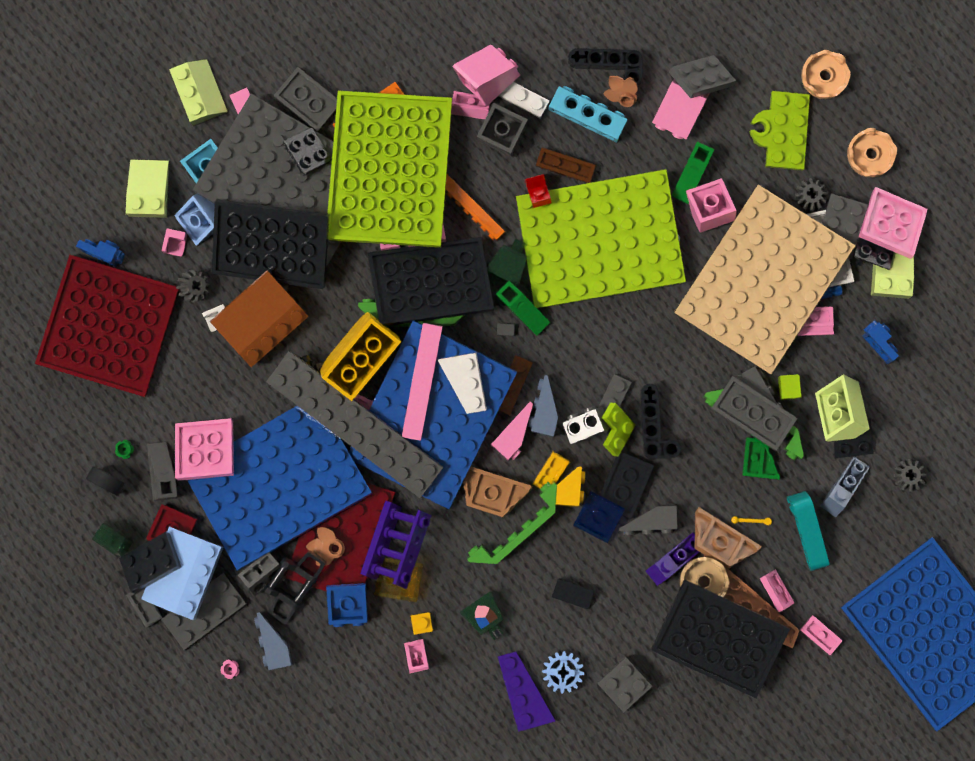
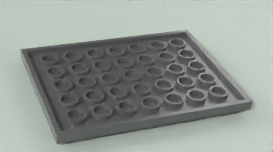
(259, 171)

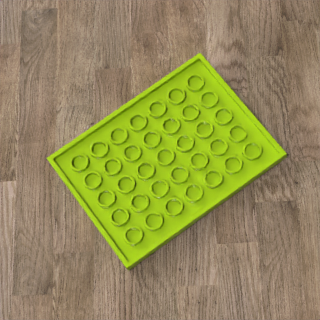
(389, 168)
(601, 239)

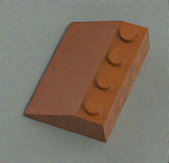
(259, 318)

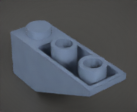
(546, 414)
(845, 487)
(276, 649)

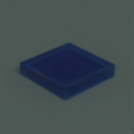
(599, 517)

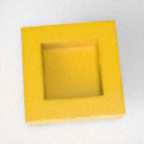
(421, 623)

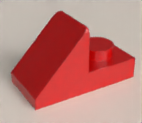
(538, 191)

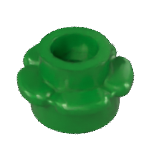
(124, 444)

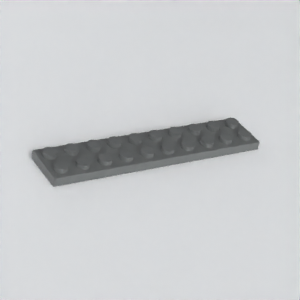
(355, 424)

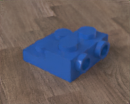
(107, 251)
(876, 336)
(347, 604)

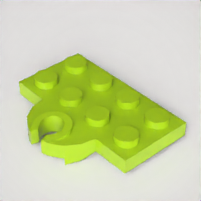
(784, 130)

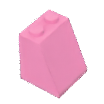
(487, 73)
(678, 111)

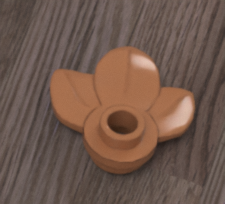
(622, 91)
(323, 545)

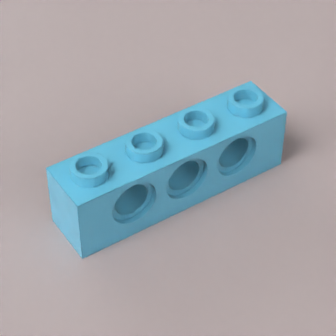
(593, 123)

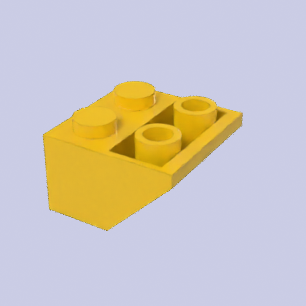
(568, 490)

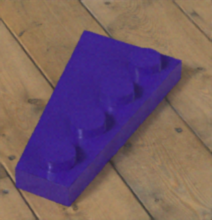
(525, 699)

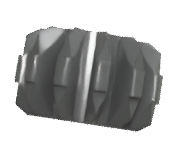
(806, 199)
(186, 286)
(913, 470)

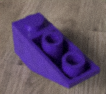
(673, 560)

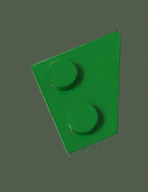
(758, 460)

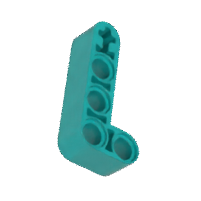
(809, 530)

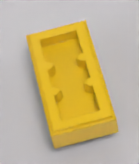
(551, 470)

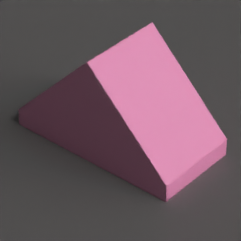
(416, 656)

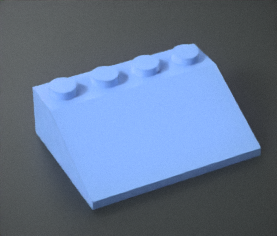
(185, 587)

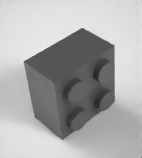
(502, 129)
(624, 684)

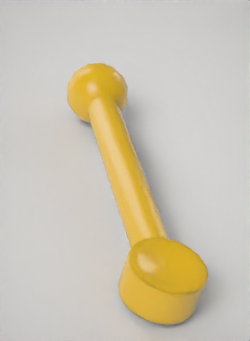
(767, 521)

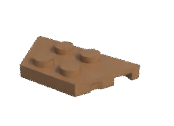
(493, 492)
(721, 541)

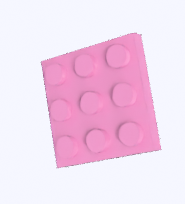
(893, 223)
(204, 449)

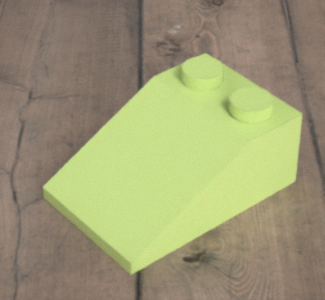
(147, 188)
(896, 281)

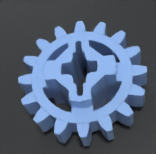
(554, 671)

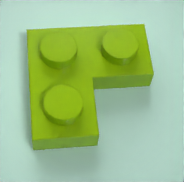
(620, 426)

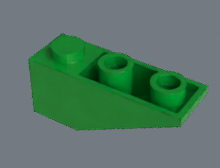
(693, 171)
(522, 308)

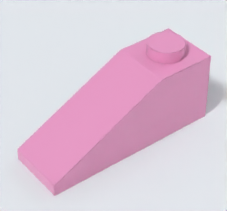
(511, 438)

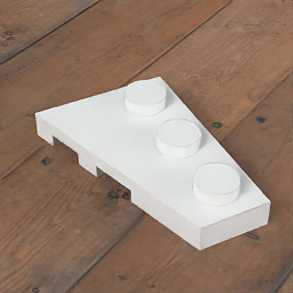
(466, 380)

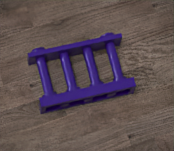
(381, 539)

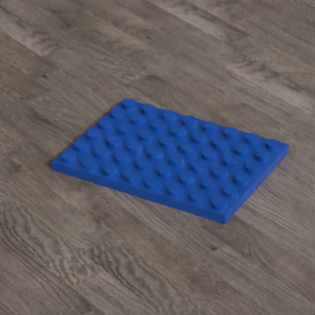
(448, 431)
(282, 486)
(923, 630)

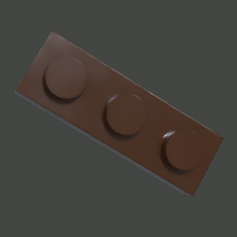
(565, 165)
(522, 367)

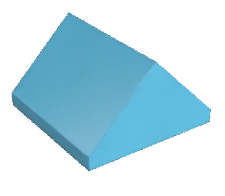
(198, 160)

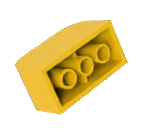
(359, 355)

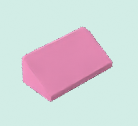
(469, 106)

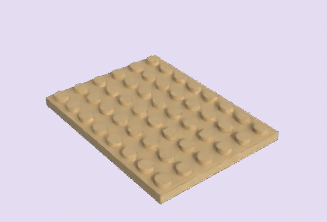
(764, 279)

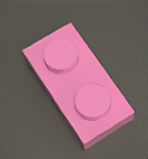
(777, 590)
(821, 635)

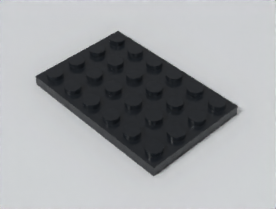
(270, 239)
(430, 282)
(720, 638)

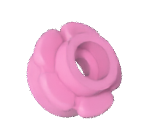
(230, 674)

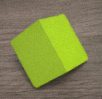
(789, 387)

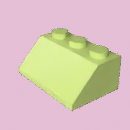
(198, 91)
(842, 409)

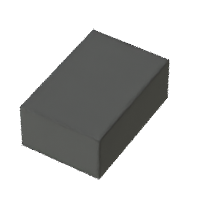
(505, 329)

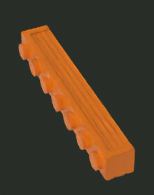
(471, 207)

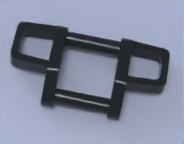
(279, 593)

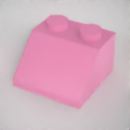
(711, 205)

